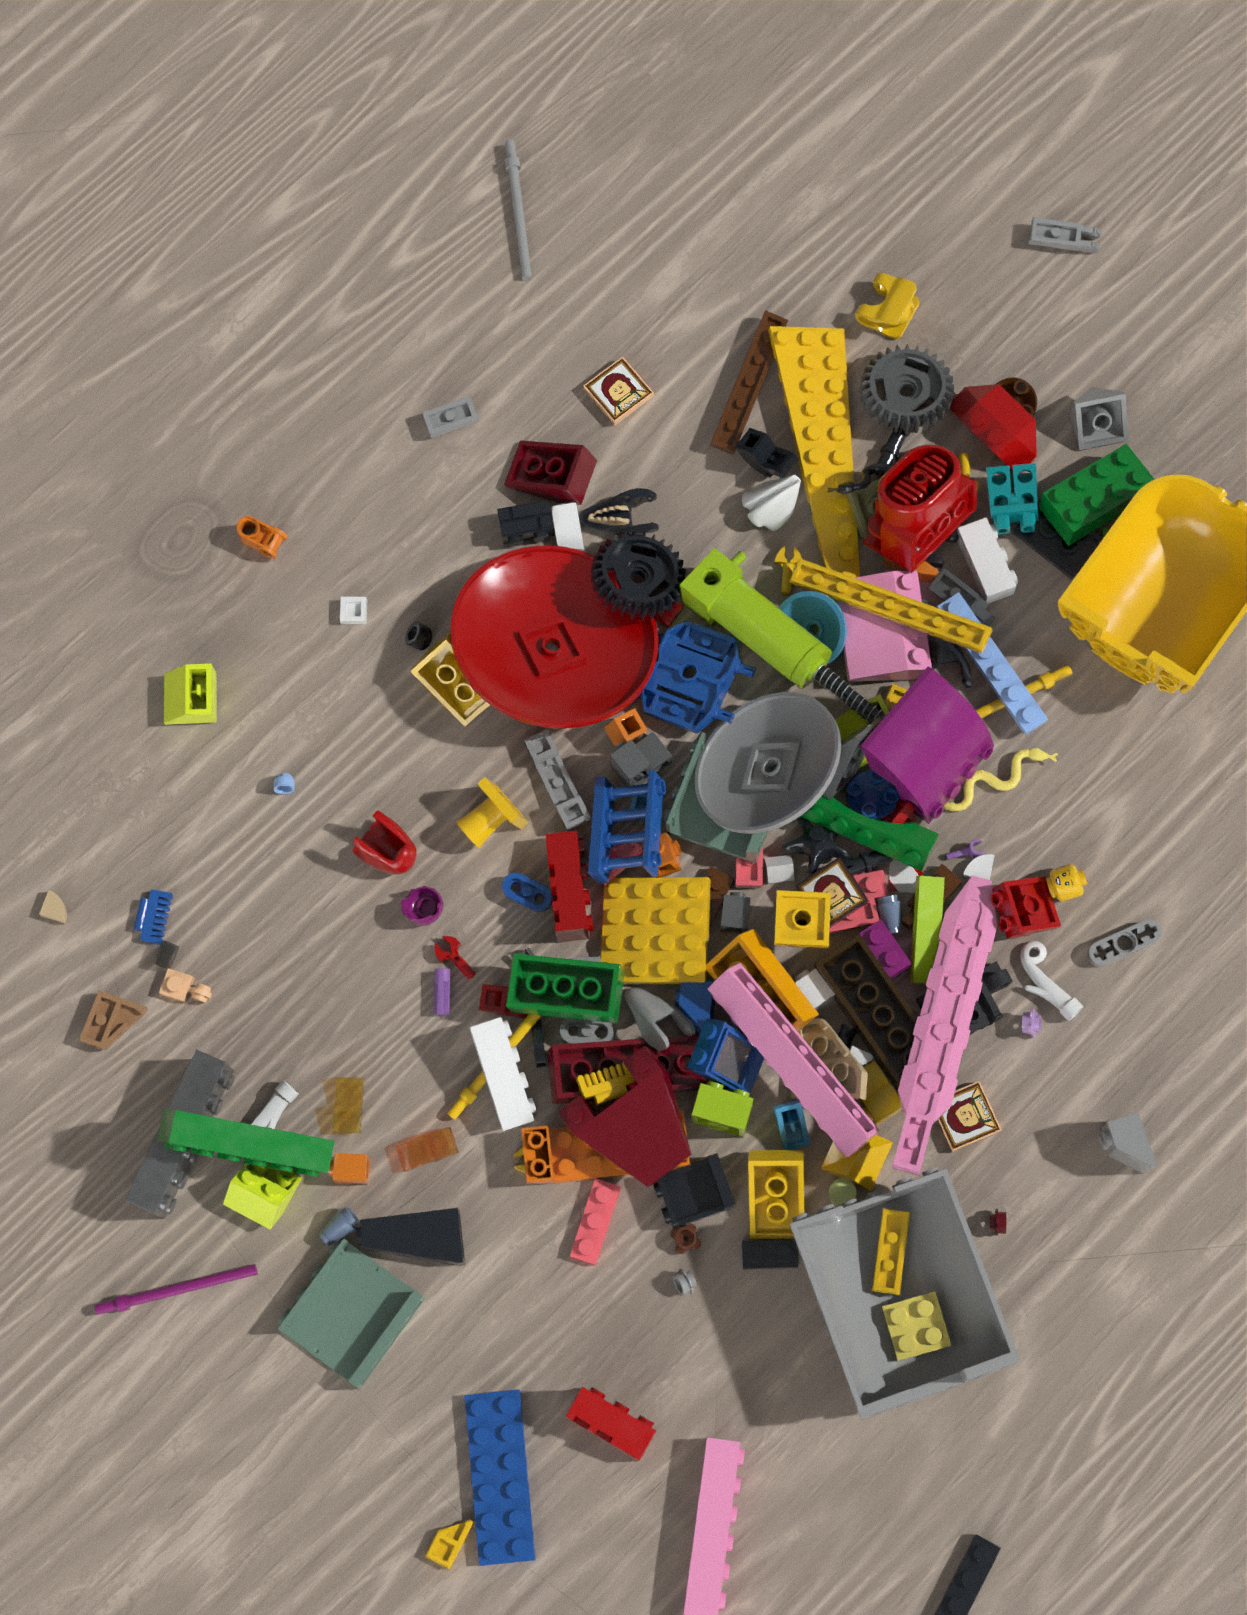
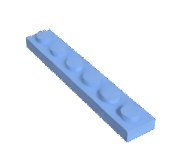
(1000, 674)

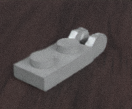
(1063, 235)

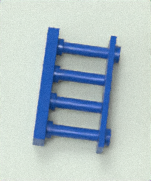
(605, 817)

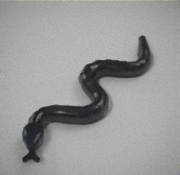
(848, 487)

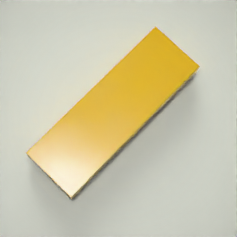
(891, 1251)

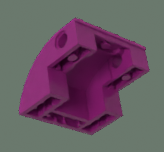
(928, 744)

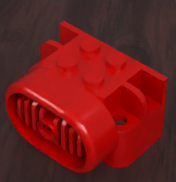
(920, 505)

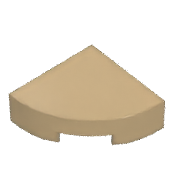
(54, 908)

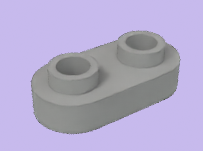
(586, 1031)

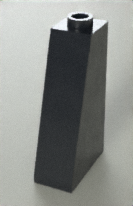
(418, 1235)

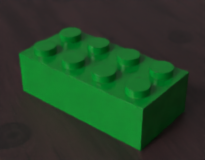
(1094, 494)
(565, 988)

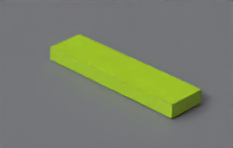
(926, 926)

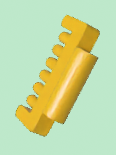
(607, 1089)

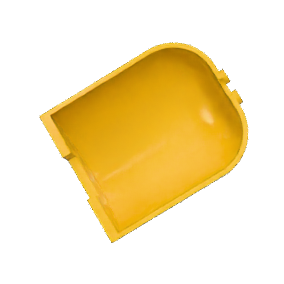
(1164, 583)

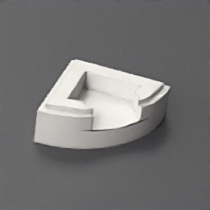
(980, 867)

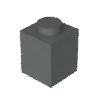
(735, 913)

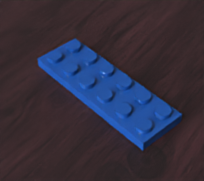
(500, 1477)

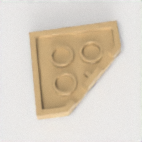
(836, 1057)

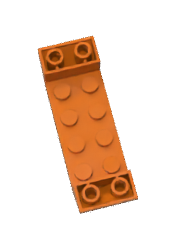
(561, 1157)

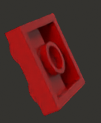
(1025, 907)

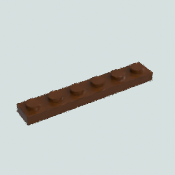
(746, 386)

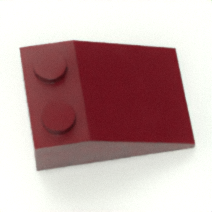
(551, 471)

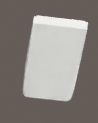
(567, 526)

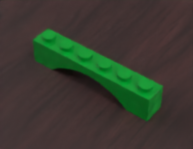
(902, 842)

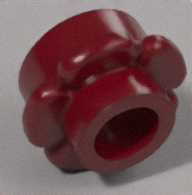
(998, 1222)

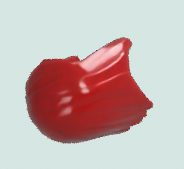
(386, 846)

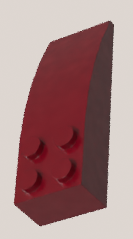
(577, 1059)

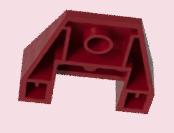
(638, 1130)

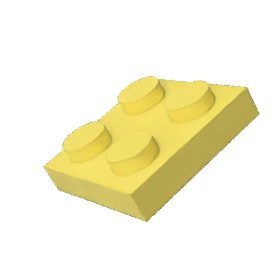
(917, 1326)

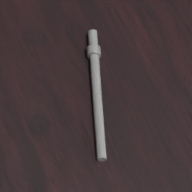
(512, 165)

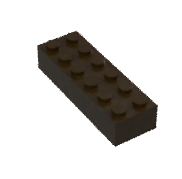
(871, 1004)

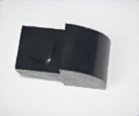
(764, 455)

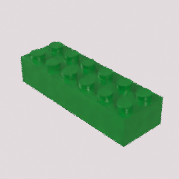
(239, 1140)

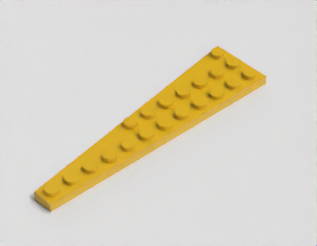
(818, 407)

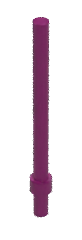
(124, 1302)

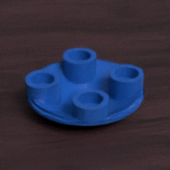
(871, 795)

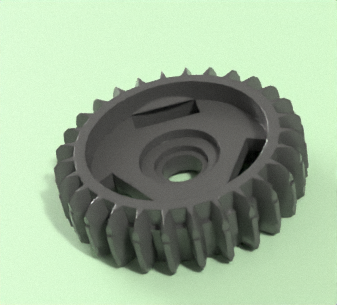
(896, 373)

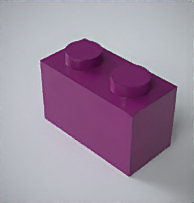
(886, 949)

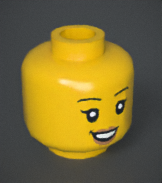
(1066, 882)

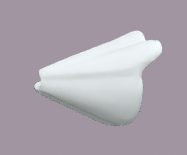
(772, 502)

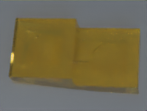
(348, 1104)

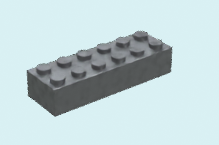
(166, 1169)

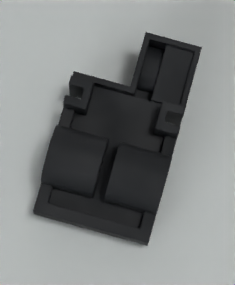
(985, 1009)

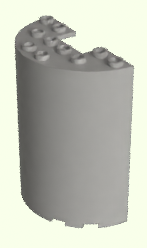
(939, 1257)

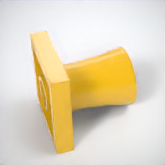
(490, 814)
(807, 907)

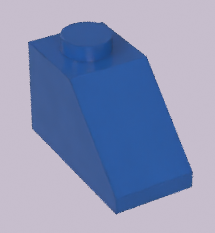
(696, 1002)

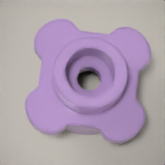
(1031, 1023)

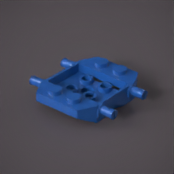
(716, 662)

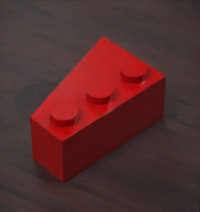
(611, 1422)

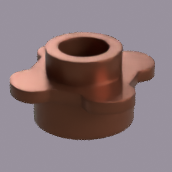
(689, 1231)

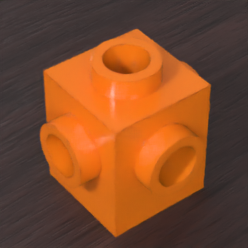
(670, 854)

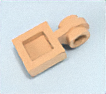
(179, 985)

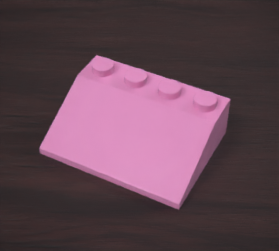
(880, 647)

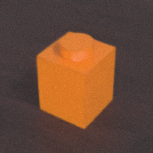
(626, 727)
(350, 1168)

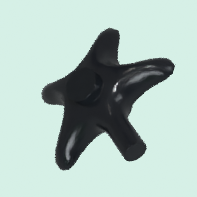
(816, 844)

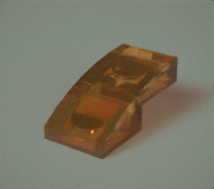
(427, 1149)

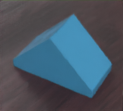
(791, 1125)

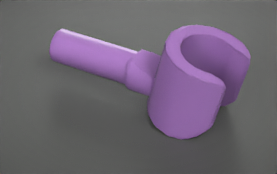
(966, 851)

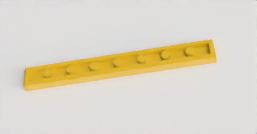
(891, 606)

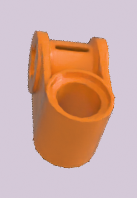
(265, 538)

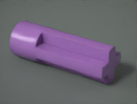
(442, 991)

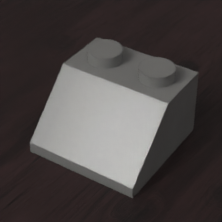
(1128, 1143)

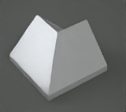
(1099, 418)

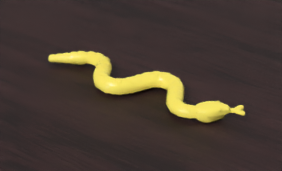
(968, 788)

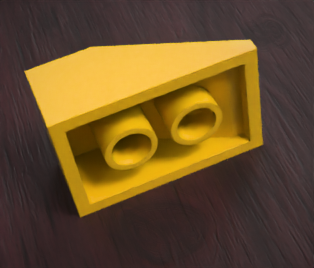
(442, 677)
(775, 1192)

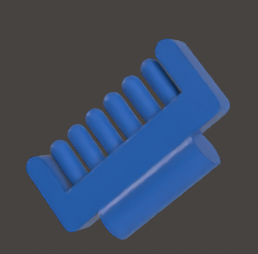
(147, 916)

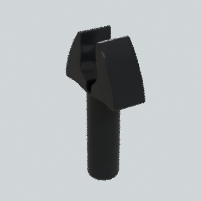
(538, 1045)

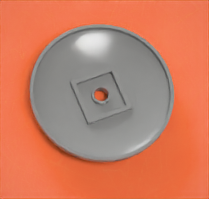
(768, 731)

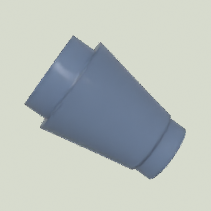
(890, 912)
(340, 1225)

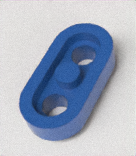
(529, 891)

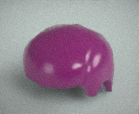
(422, 906)

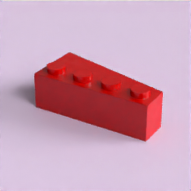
(567, 886)

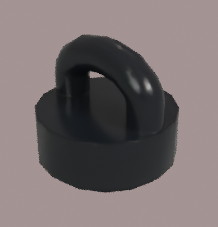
(418, 636)

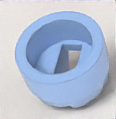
(284, 784)

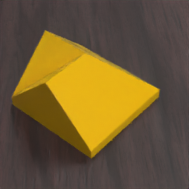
(862, 1166)

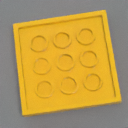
(657, 928)

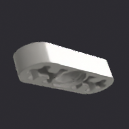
(1138, 928)

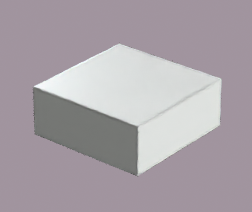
(353, 610)

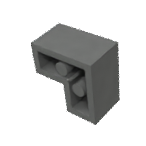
(634, 759)

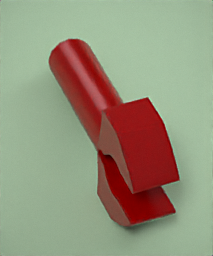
(454, 957)

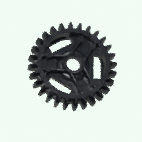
(656, 566)

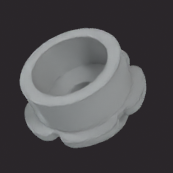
(684, 1282)

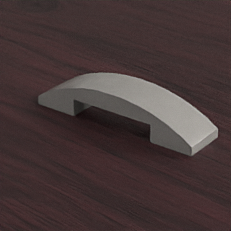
(556, 779)

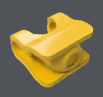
(895, 311)

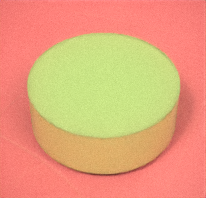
(842, 1191)

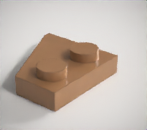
(109, 1020)

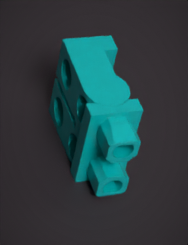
(1013, 506)

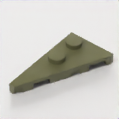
(863, 505)

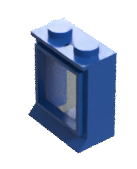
(725, 1057)

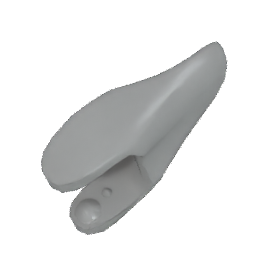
(650, 1009)

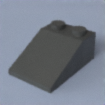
(850, 758)

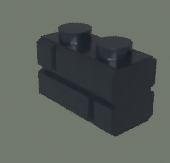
(525, 523)

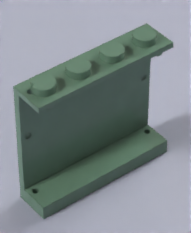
(692, 824)
(350, 1313)

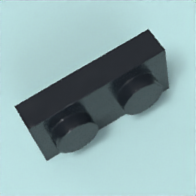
(769, 1254)

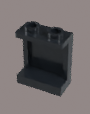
(694, 1192)

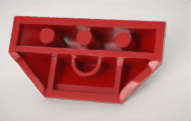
(998, 422)

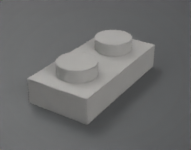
(450, 417)

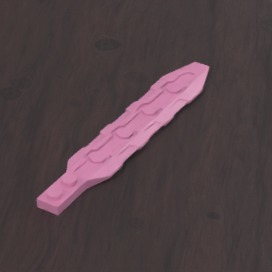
(945, 1019)

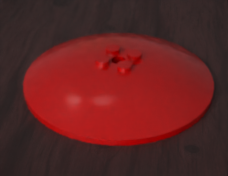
(541, 599)

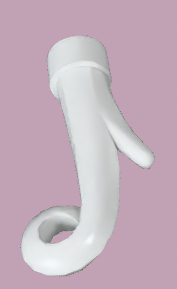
(1047, 989)
(275, 1106)

